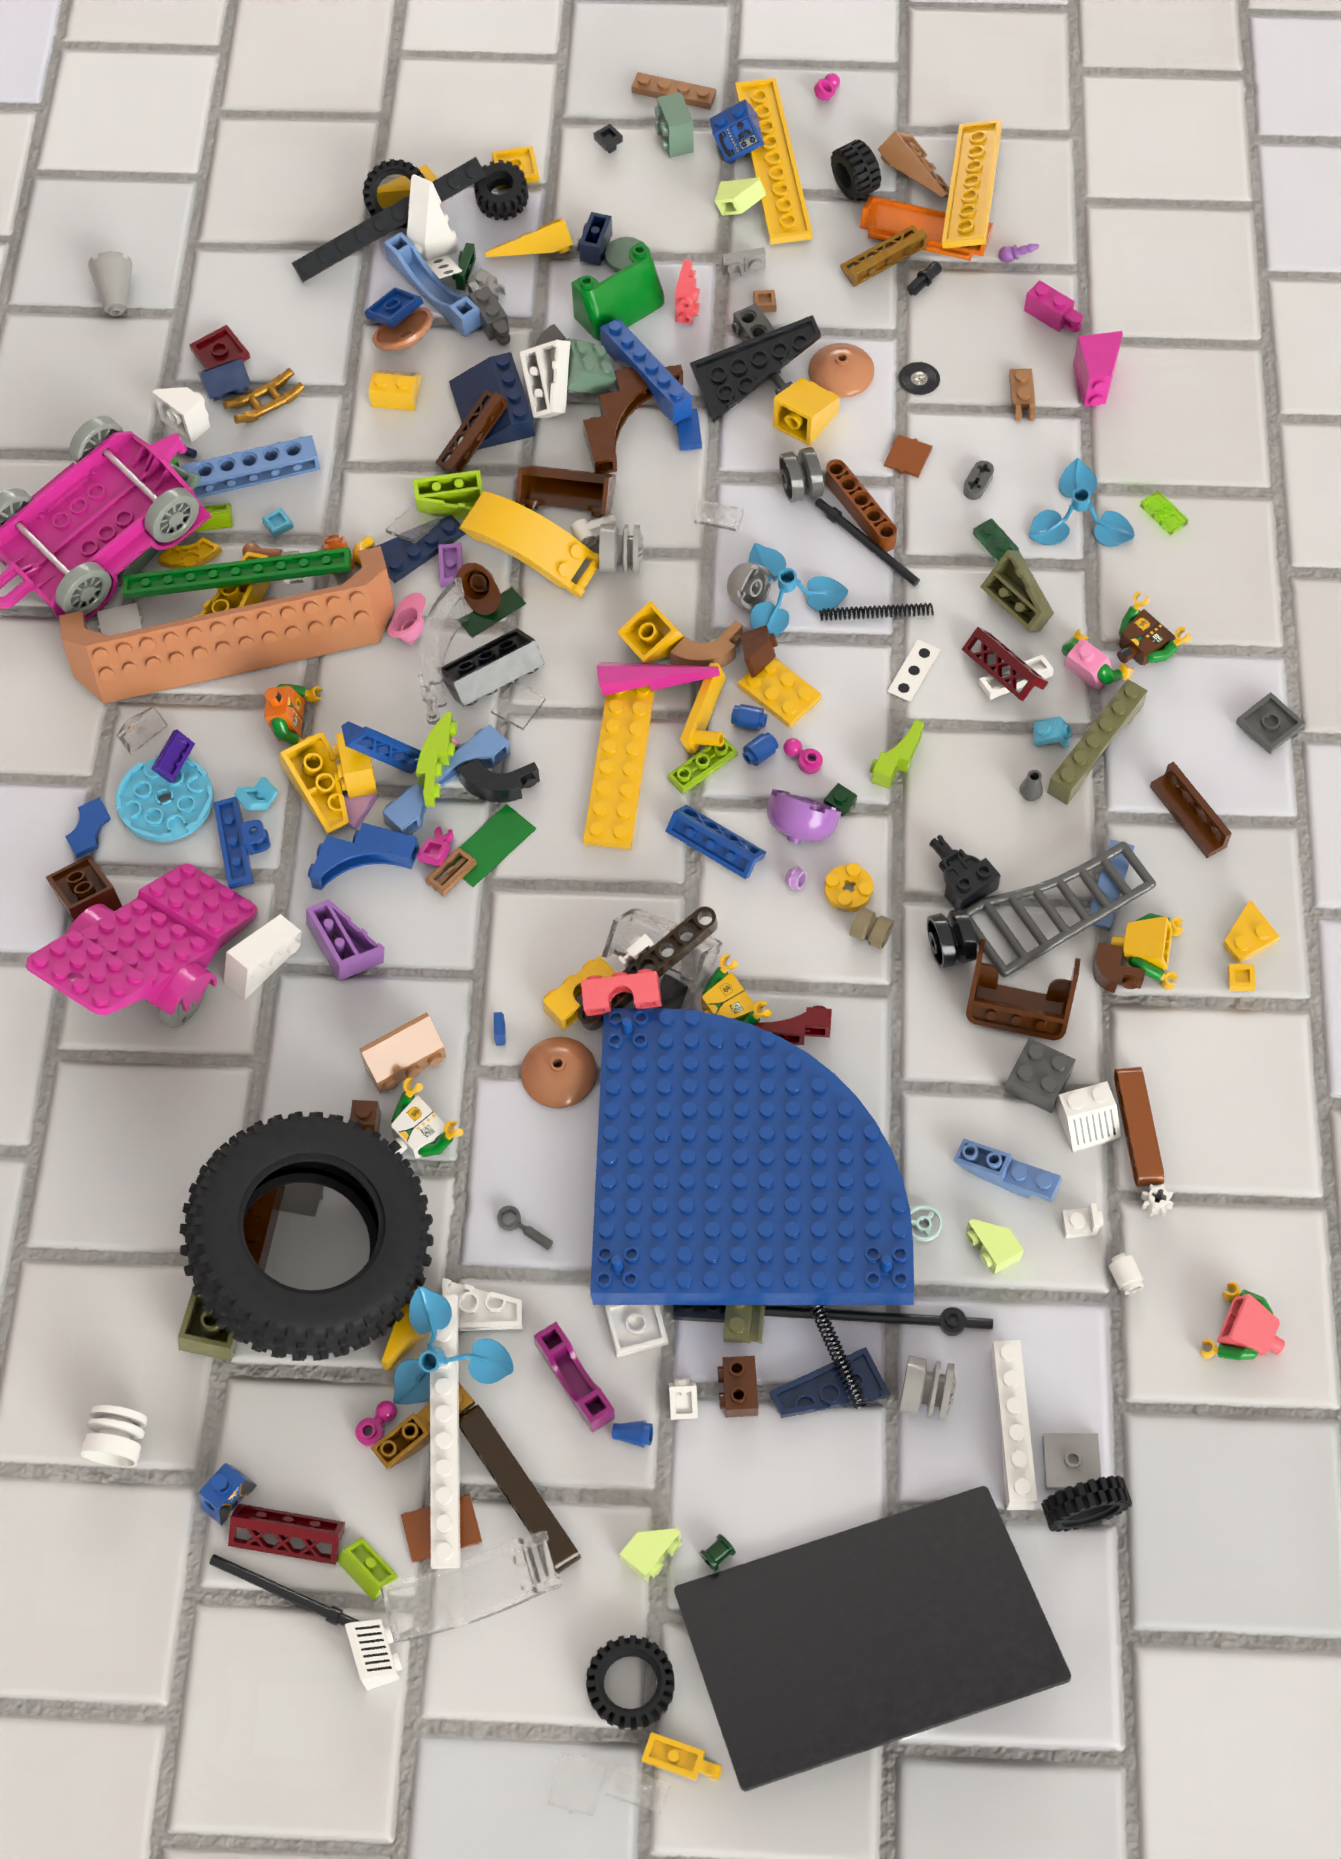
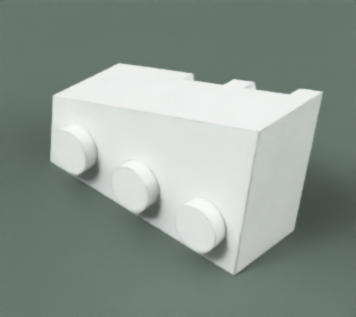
(547, 377)
(260, 955)

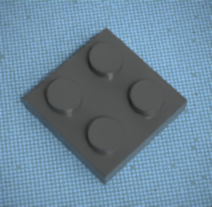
(1270, 723)

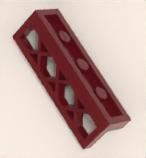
(1010, 659)
(289, 1525)

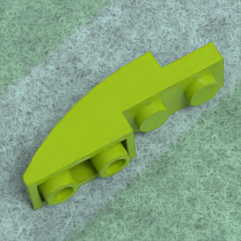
(435, 754)

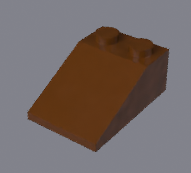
(82, 886)

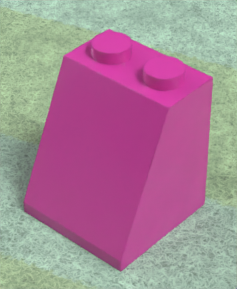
(1095, 365)

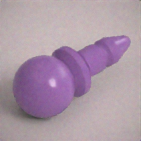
(1008, 253)

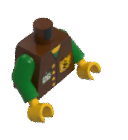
(1146, 637)

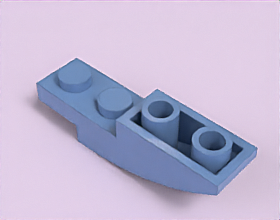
(1007, 1173)

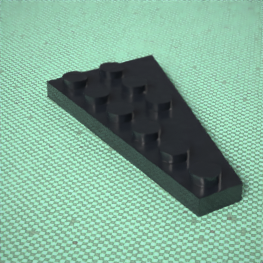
(740, 369)

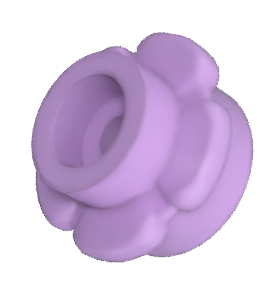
(796, 878)

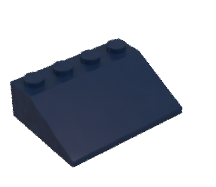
(500, 376)

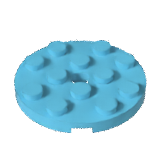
(170, 820)

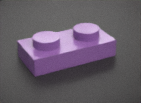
(449, 562)

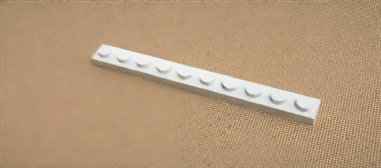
(445, 1450)

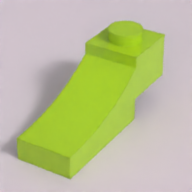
(897, 758)

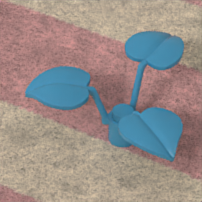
(1080, 483)
(822, 590)
(430, 1312)

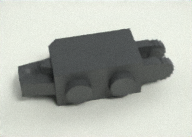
(493, 317)

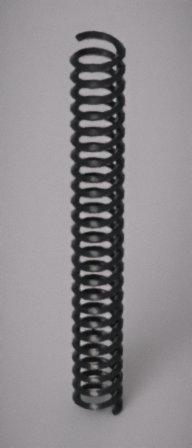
(884, 608)
(830, 1334)

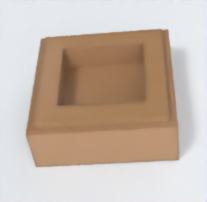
(765, 300)

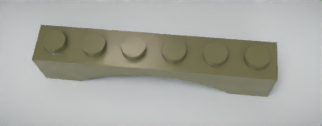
(1109, 723)

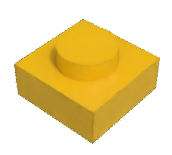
(1241, 977)

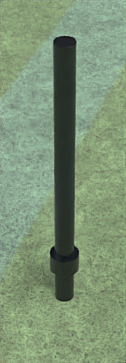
(835, 516)
(332, 1614)

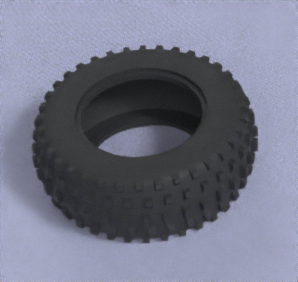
(322, 1154)

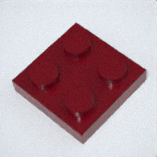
(219, 348)

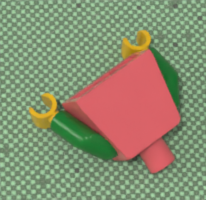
(1247, 1328)

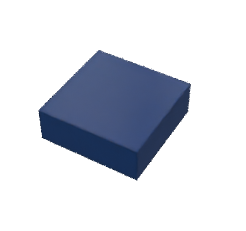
(499, 1029)

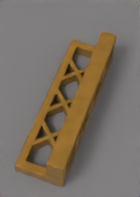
(887, 257)

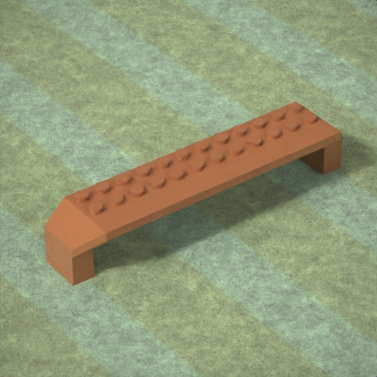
(232, 639)

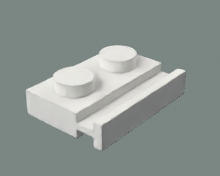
(636, 949)

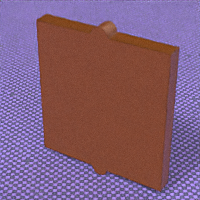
(908, 456)

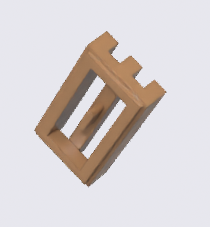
(454, 873)

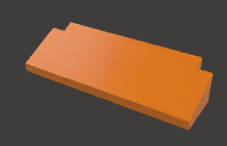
(889, 217)

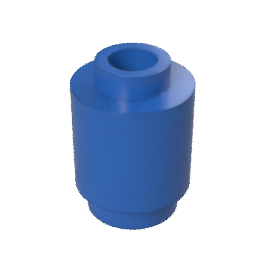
(749, 717)
(760, 749)

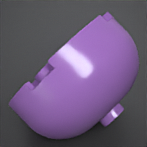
(801, 817)

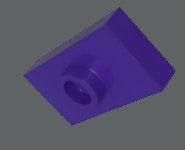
(173, 756)

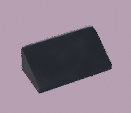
(672, 992)

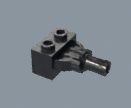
(964, 875)

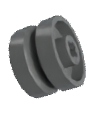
(801, 474)

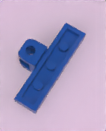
(238, 841)

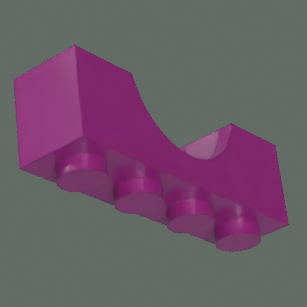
(573, 1378)

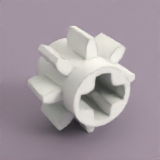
(1154, 1207)

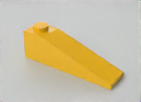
(546, 239)

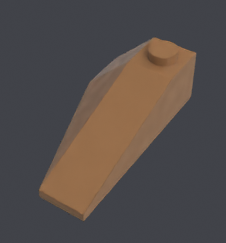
(908, 157)

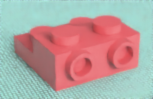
(686, 295)

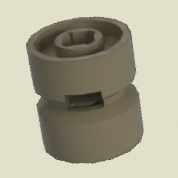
(870, 927)

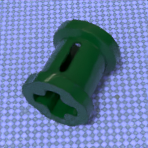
(717, 1552)

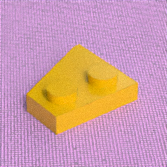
(1249, 934)

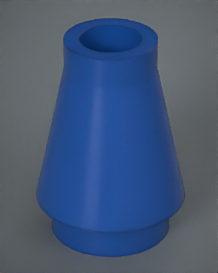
(636, 1433)

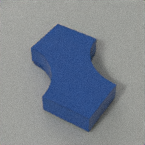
(91, 819)

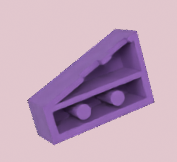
(341, 941)

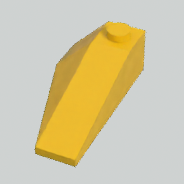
(315, 777)

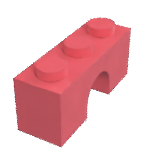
(599, 991)

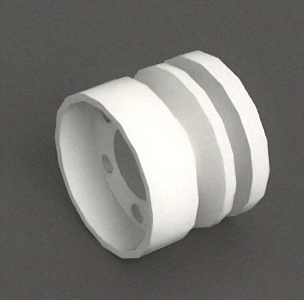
(114, 1436)

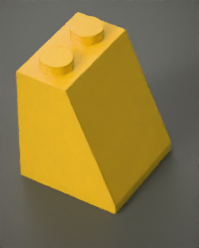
(804, 410)

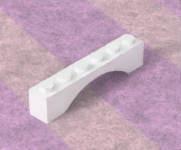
(1014, 1422)

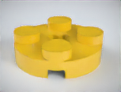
(853, 875)

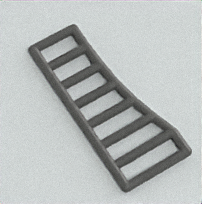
(1061, 883)

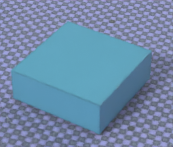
(277, 522)

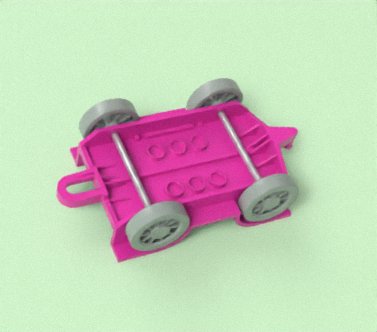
(95, 518)

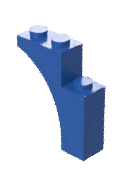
(368, 847)

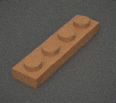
(658, 86)

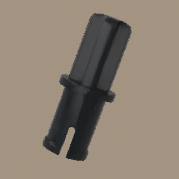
(924, 278)

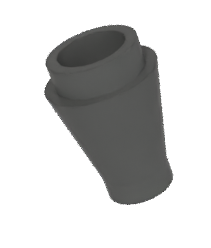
(1032, 787)

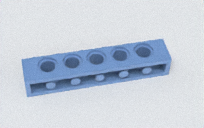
(254, 466)

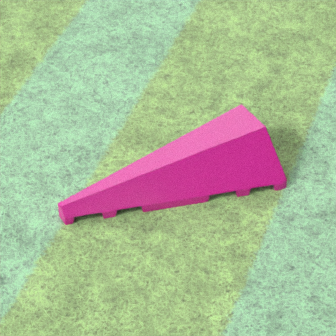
(620, 677)

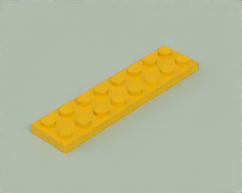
(972, 184)
(619, 769)

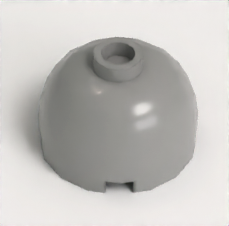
(748, 584)

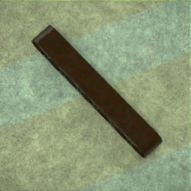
(661, 963)
(516, 1486)

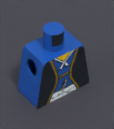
(225, 1492)

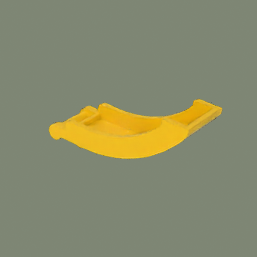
(530, 540)

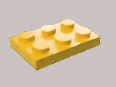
(780, 692)

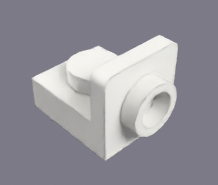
(1082, 1221)
(683, 1399)

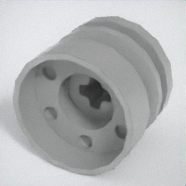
(620, 548)
(927, 1388)

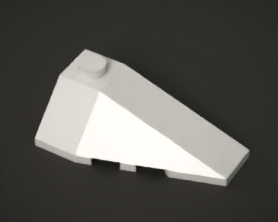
(427, 223)

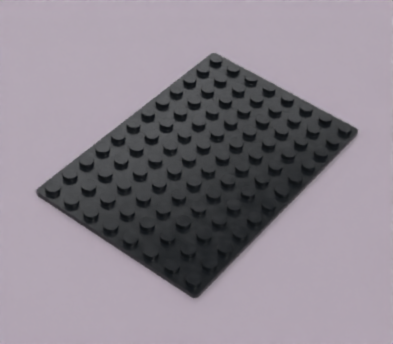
(868, 1637)

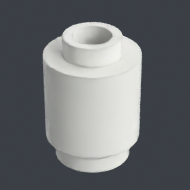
(1126, 1273)

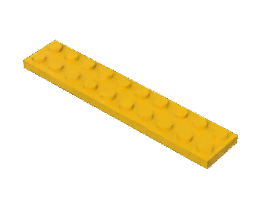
(775, 165)

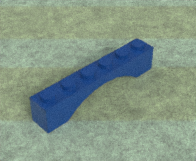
(668, 392)

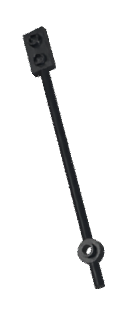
(716, 1313)

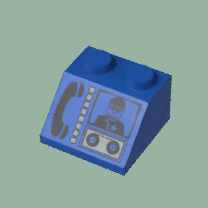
(737, 131)

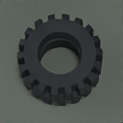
(856, 169)
(501, 205)

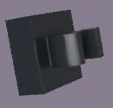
(608, 138)

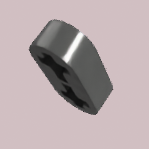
(974, 478)

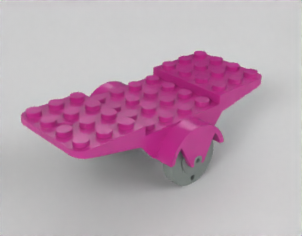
(147, 947)

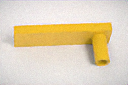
(694, 730)

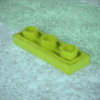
(693, 772)

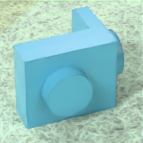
(1052, 731)
(257, 797)

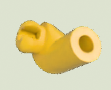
(365, 543)

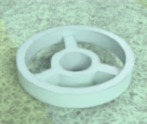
(927, 1219)

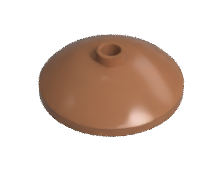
(406, 333)
(842, 369)
(561, 1085)

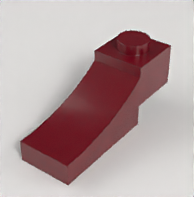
(814, 1023)

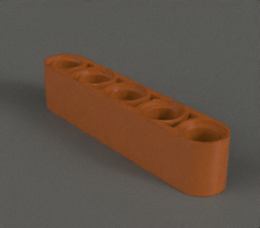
(860, 504)
(1138, 1126)

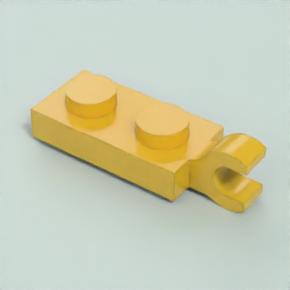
(678, 1758)

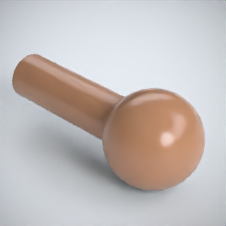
(253, 547)

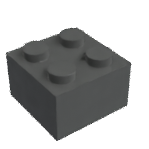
(1039, 1075)

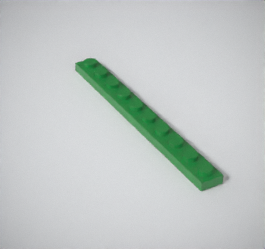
(236, 573)

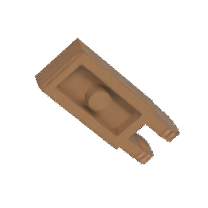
(1022, 392)

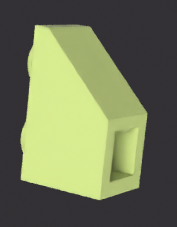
(738, 195)
(995, 1243)
(649, 1549)

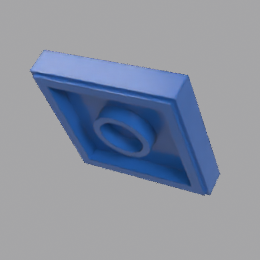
(393, 307)

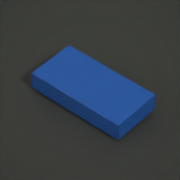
(689, 432)

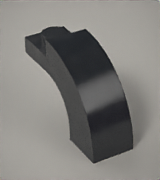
(497, 786)

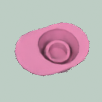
(408, 619)

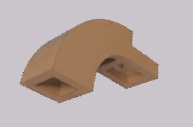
(702, 654)

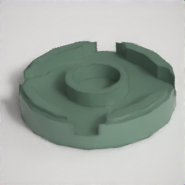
(618, 253)

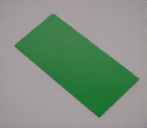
(495, 842)

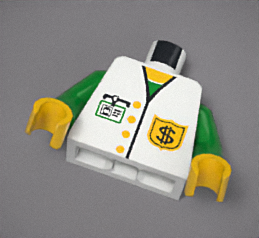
(418, 1127)

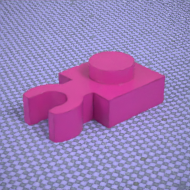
(436, 849)

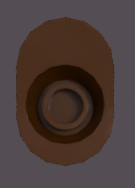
(479, 588)

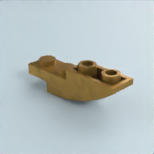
(412, 1434)

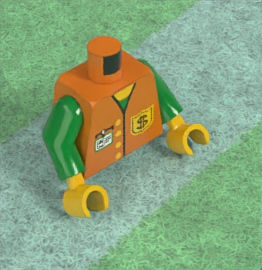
(286, 709)

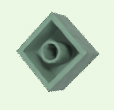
(674, 124)
(589, 368)

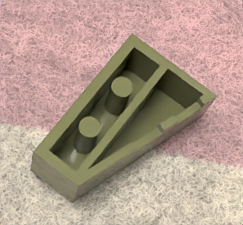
(1018, 592)

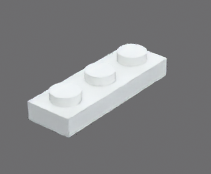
(995, 689)

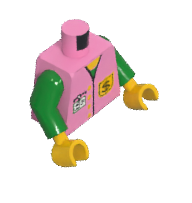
(1091, 663)

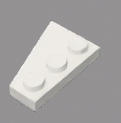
(483, 1309)

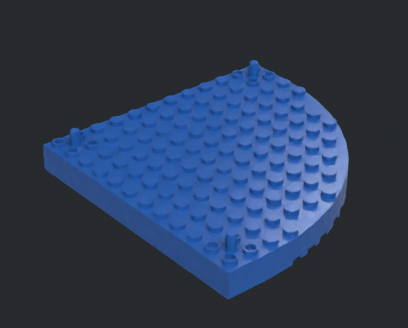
(738, 1173)

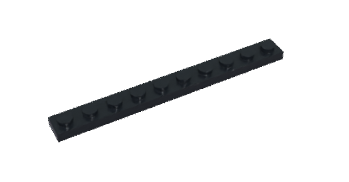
(383, 223)

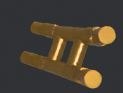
(271, 388)

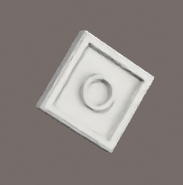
(635, 1328)

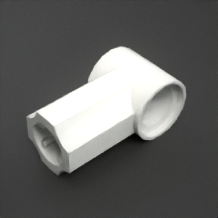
(589, 531)

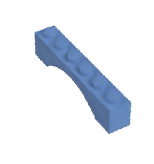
(454, 307)
(408, 811)

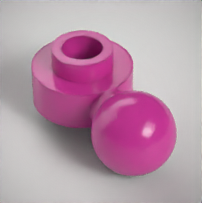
(825, 88)
(793, 748)
(385, 1412)

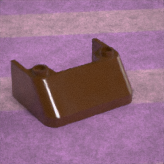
(565, 489)
(1020, 1009)

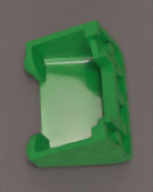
(624, 295)

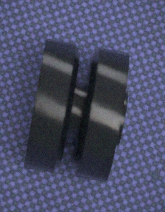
(952, 938)

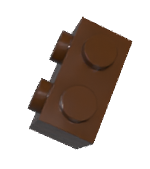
(740, 1386)

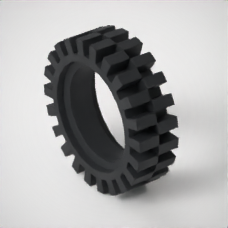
(379, 173)
(1086, 1503)
(654, 1707)

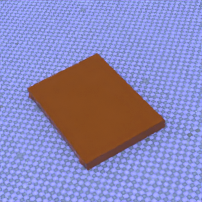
(418, 1529)

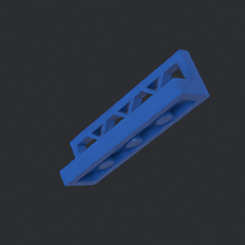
(381, 747)
(714, 841)

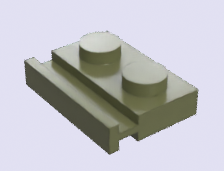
(744, 1323)

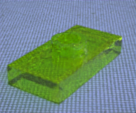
(1164, 512)

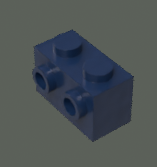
(595, 238)
(224, 379)

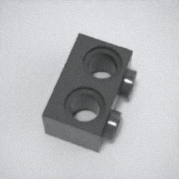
(750, 323)

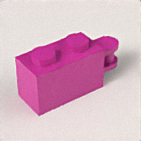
(1052, 308)

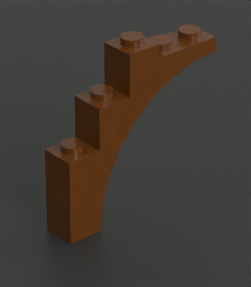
(615, 408)

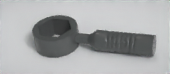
(527, 1230)

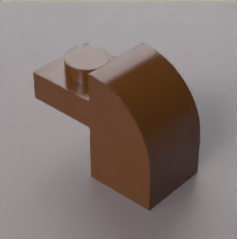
(1109, 971)

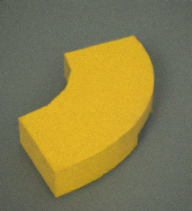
(190, 555)

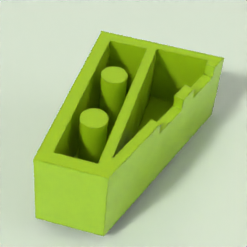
(448, 493)

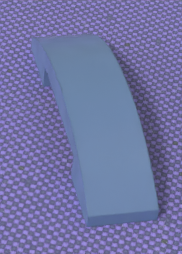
(1108, 886)

